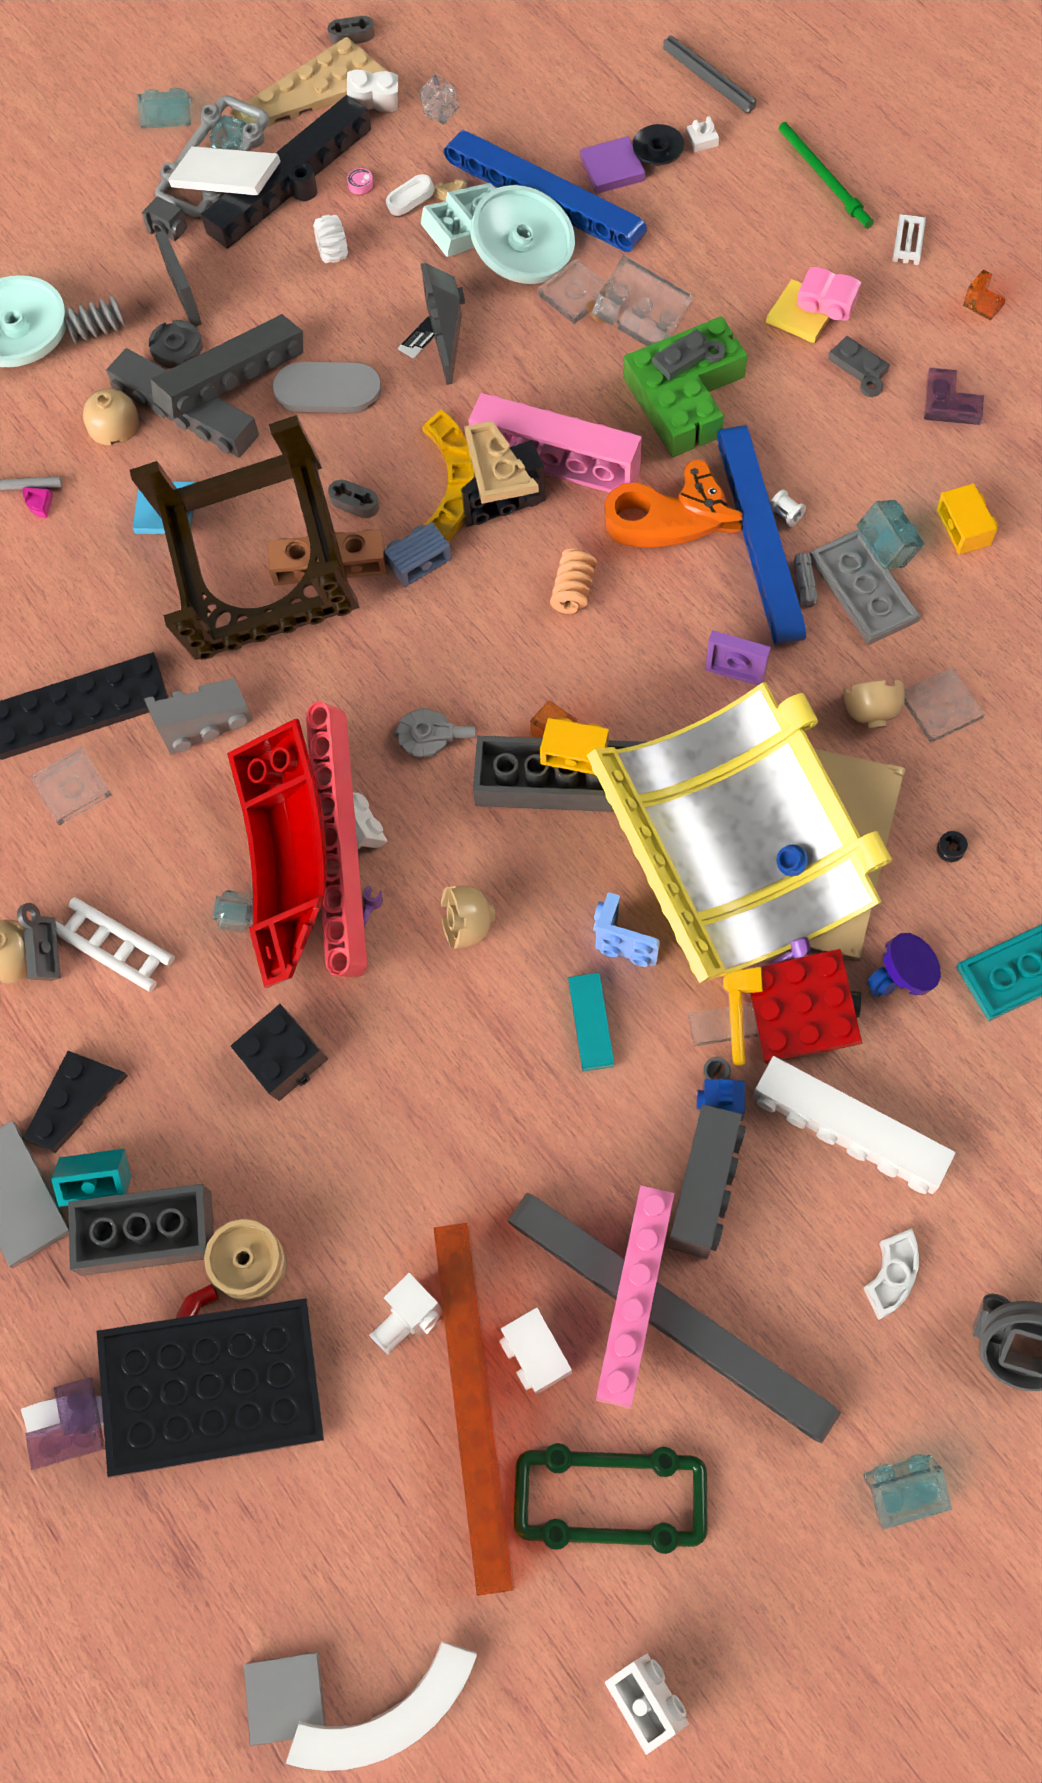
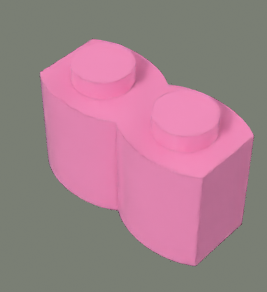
(828, 293)

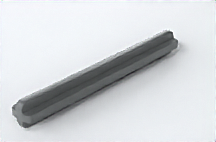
(709, 74)

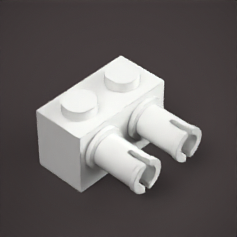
(411, 1311)

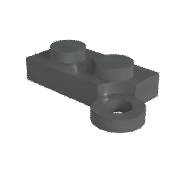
(686, 354)
(860, 364)
(40, 944)

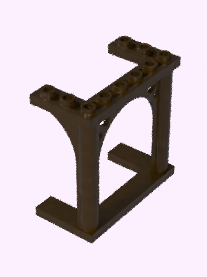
(328, 576)

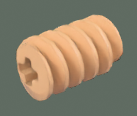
(573, 581)

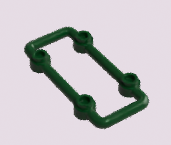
(663, 1462)

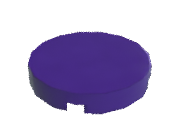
(912, 964)

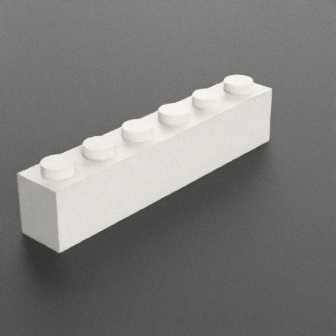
(854, 1126)

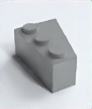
(199, 715)

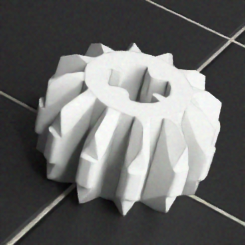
(330, 238)

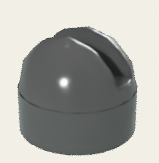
(713, 1067)

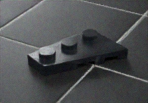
(71, 1096)

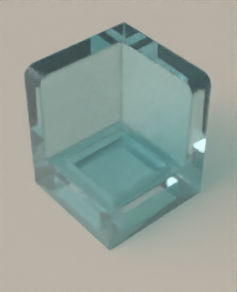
(227, 133)

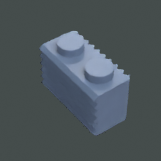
(417, 554)

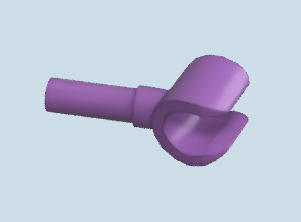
(370, 903)
(800, 948)

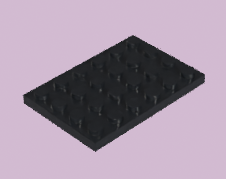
(208, 1387)

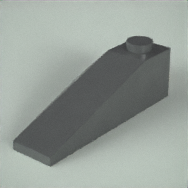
(445, 314)

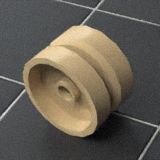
(230, 1247)

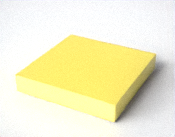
(793, 319)

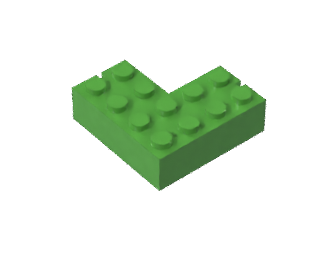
(685, 401)

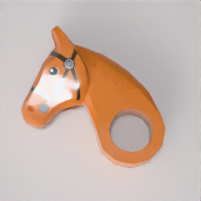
(670, 520)

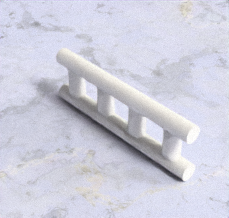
(115, 962)

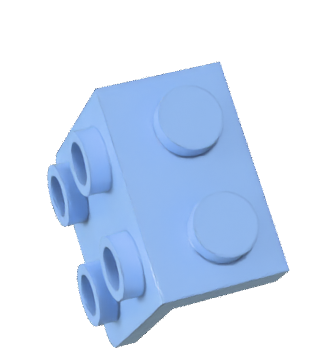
(616, 941)

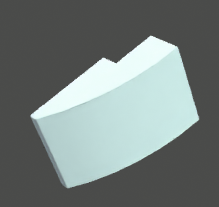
(451, 220)

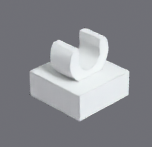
(702, 135)

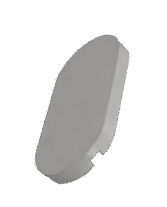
(327, 387)

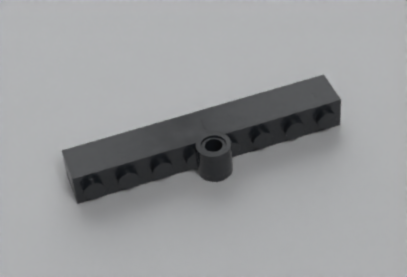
(295, 175)

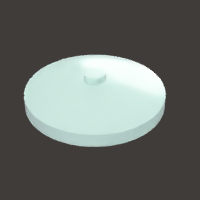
(522, 234)
(29, 319)

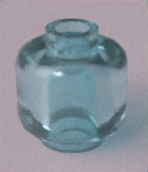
(233, 911)

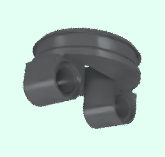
(995, 1327)

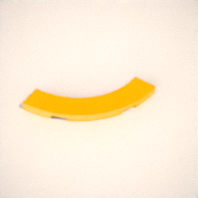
(454, 448)

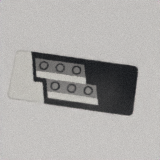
(418, 339)

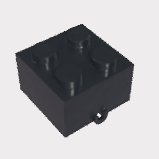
(279, 1052)

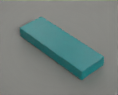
(591, 1022)

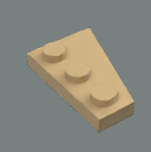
(495, 466)

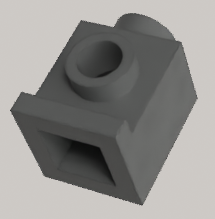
(164, 216)

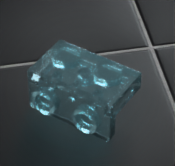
(164, 108)

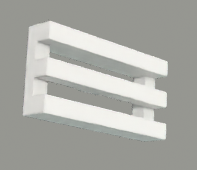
(907, 255)

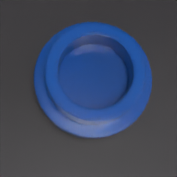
(792, 860)
(881, 983)

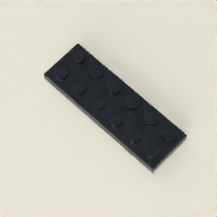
(79, 705)

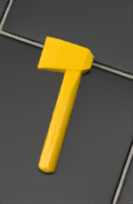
(737, 983)

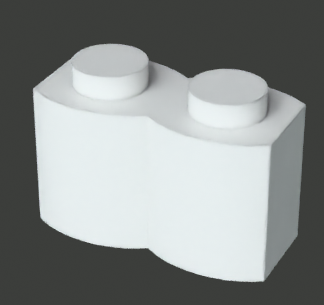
(374, 90)

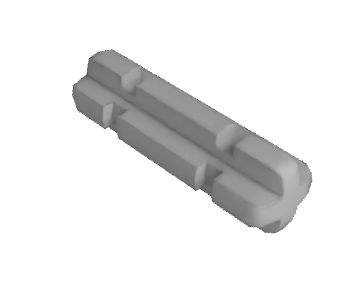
(805, 579)

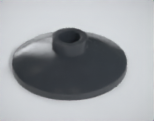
(658, 144)

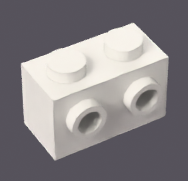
(536, 1352)
(647, 1702)

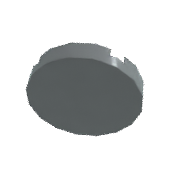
(175, 343)

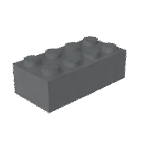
(703, 1188)
(139, 1229)

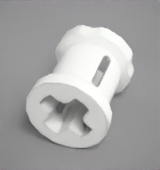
(787, 508)

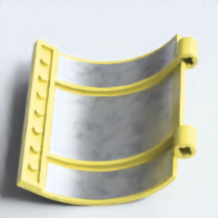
(715, 812)

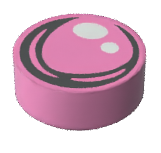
(360, 181)

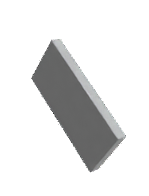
(864, 587)
(27, 1206)

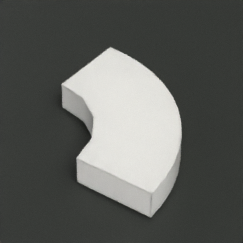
(896, 1275)

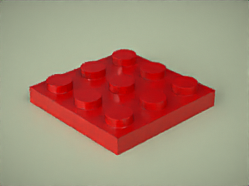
(805, 1007)

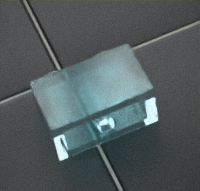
(890, 534)

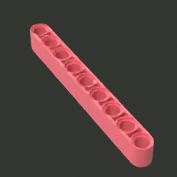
(331, 758)

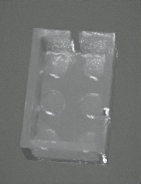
(641, 303)

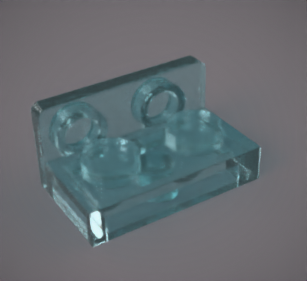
(908, 1490)

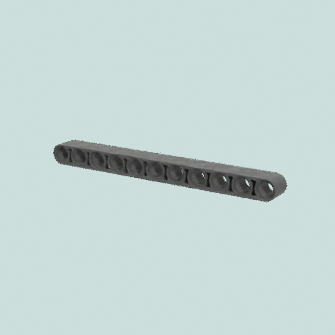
(679, 1321)

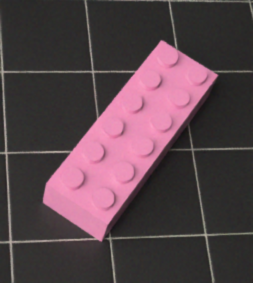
(566, 445)

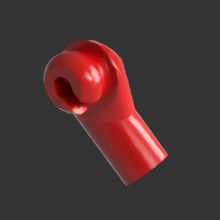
(197, 1300)

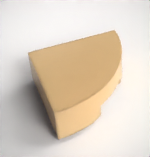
(441, 189)

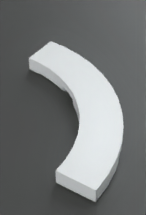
(392, 1731)

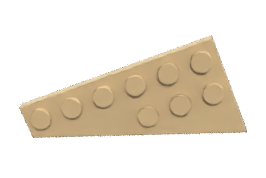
(313, 84)

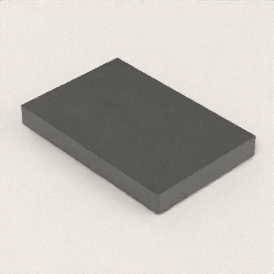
(178, 278)

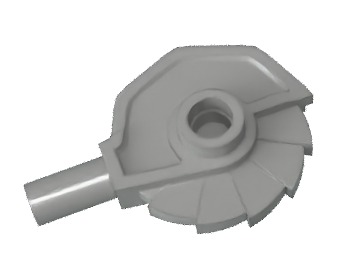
(427, 732)

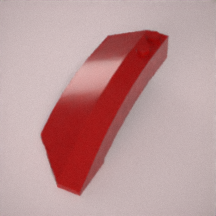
(284, 845)

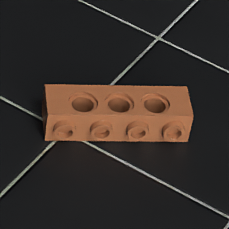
(369, 561)

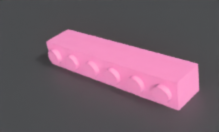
(635, 1297)

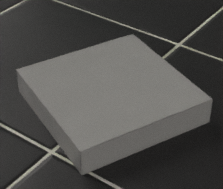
(281, 1695)

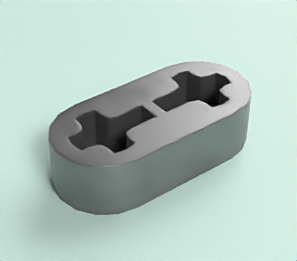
(356, 28)
(355, 496)

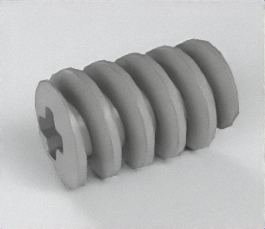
(94, 319)

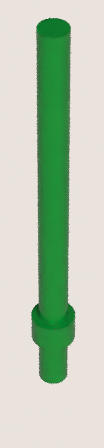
(852, 205)

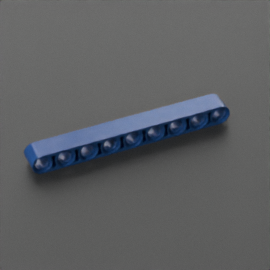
(582, 207)
(761, 535)

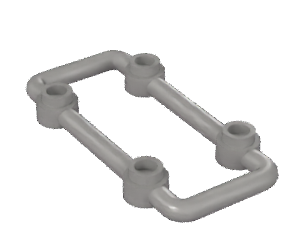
(210, 116)

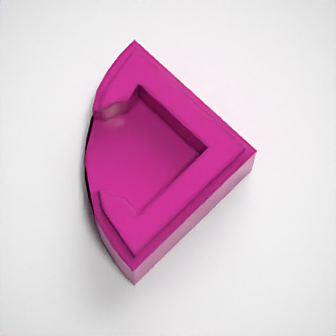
(38, 500)

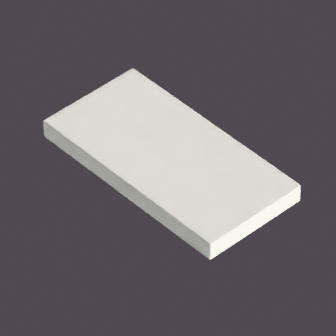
(224, 170)

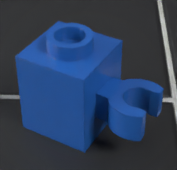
(723, 1094)

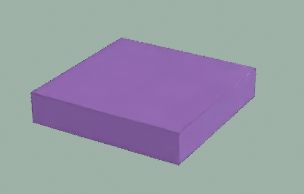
(612, 165)
(737, 658)

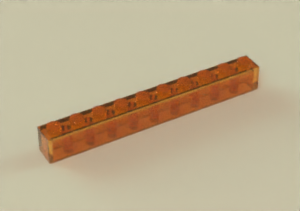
(473, 1411)

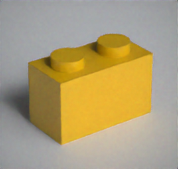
(967, 518)
(568, 743)

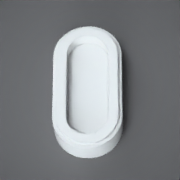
(410, 195)

